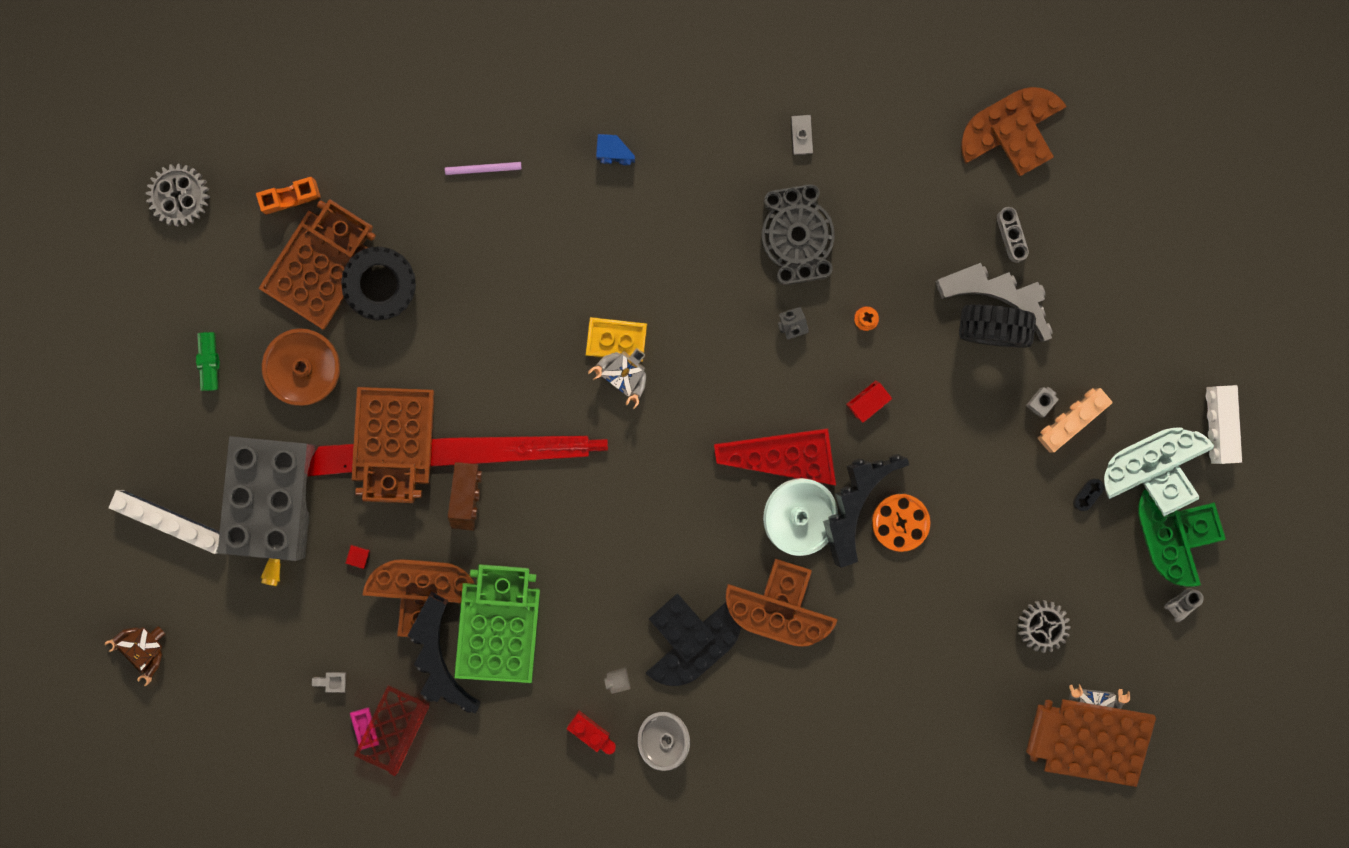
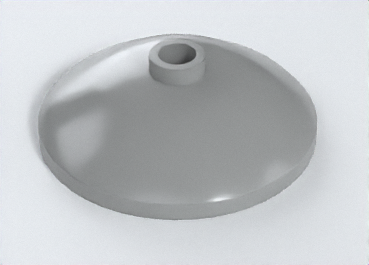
(655, 745)

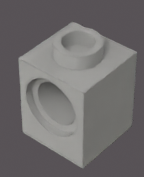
(1035, 405)

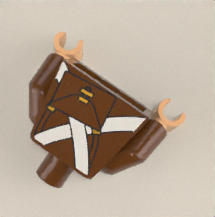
(140, 649)

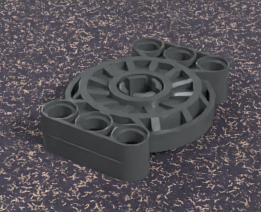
(804, 217)

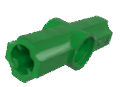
(207, 361)

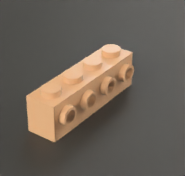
(1073, 421)

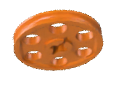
(905, 514)

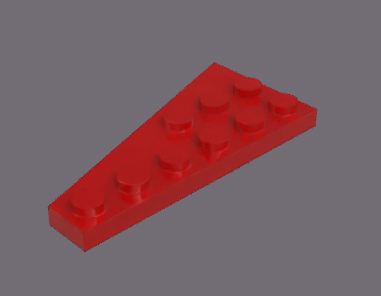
(788, 455)

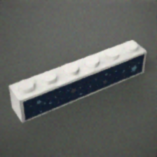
(165, 520)

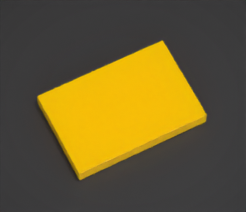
(614, 336)

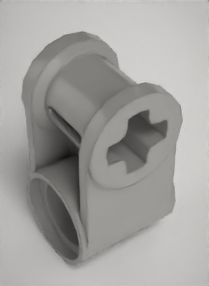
(1183, 605)

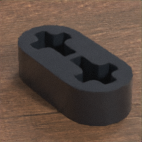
(1085, 492)

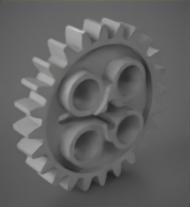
(161, 199)

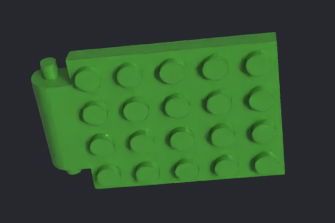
(497, 625)

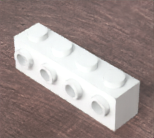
(1224, 424)

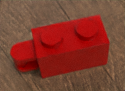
(591, 733)

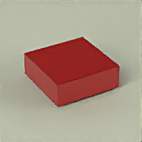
(357, 556)

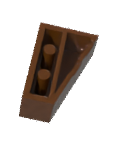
(464, 496)

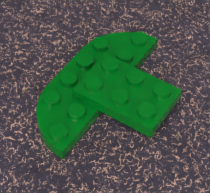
(1174, 535)

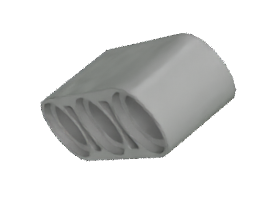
(1014, 225)

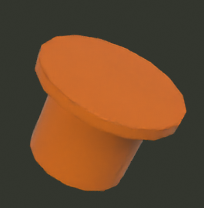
(866, 318)

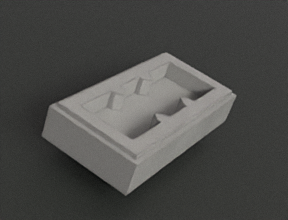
(802, 135)

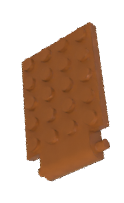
(313, 262)
(392, 443)
(1091, 741)

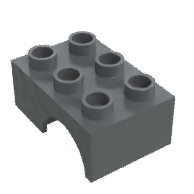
(265, 499)

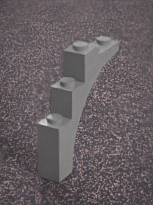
(974, 281)

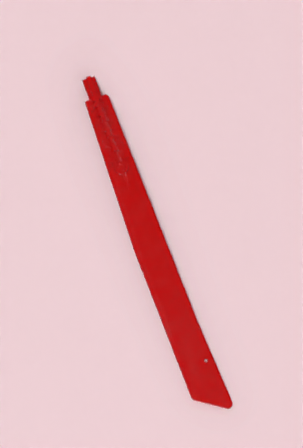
(471, 451)

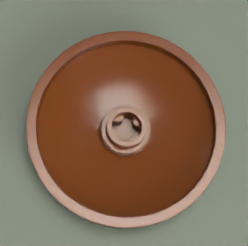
(300, 367)

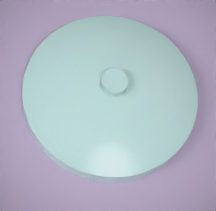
(797, 514)

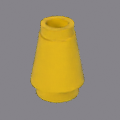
(271, 572)

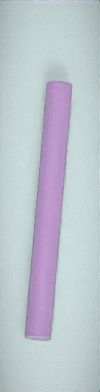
(483, 168)

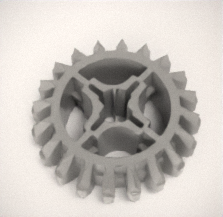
(1060, 623)

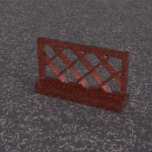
(404, 741)

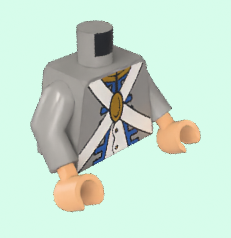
(624, 373)
(1099, 697)

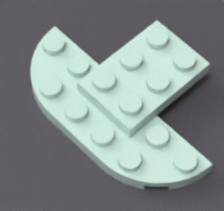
(1156, 465)

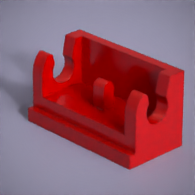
(869, 401)

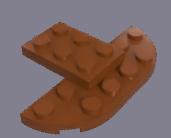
(1014, 127)
(413, 583)
(779, 610)

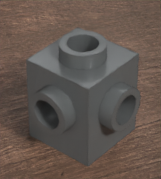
(793, 323)

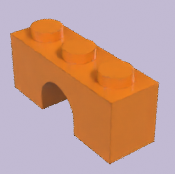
(296, 194)

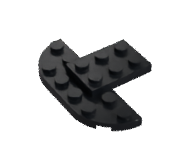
(694, 642)

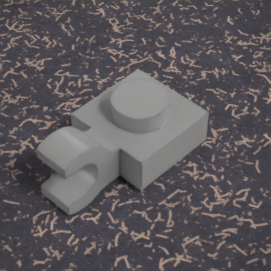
(334, 681)

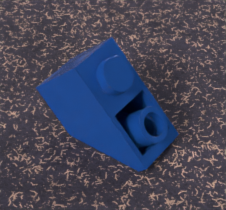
(611, 149)

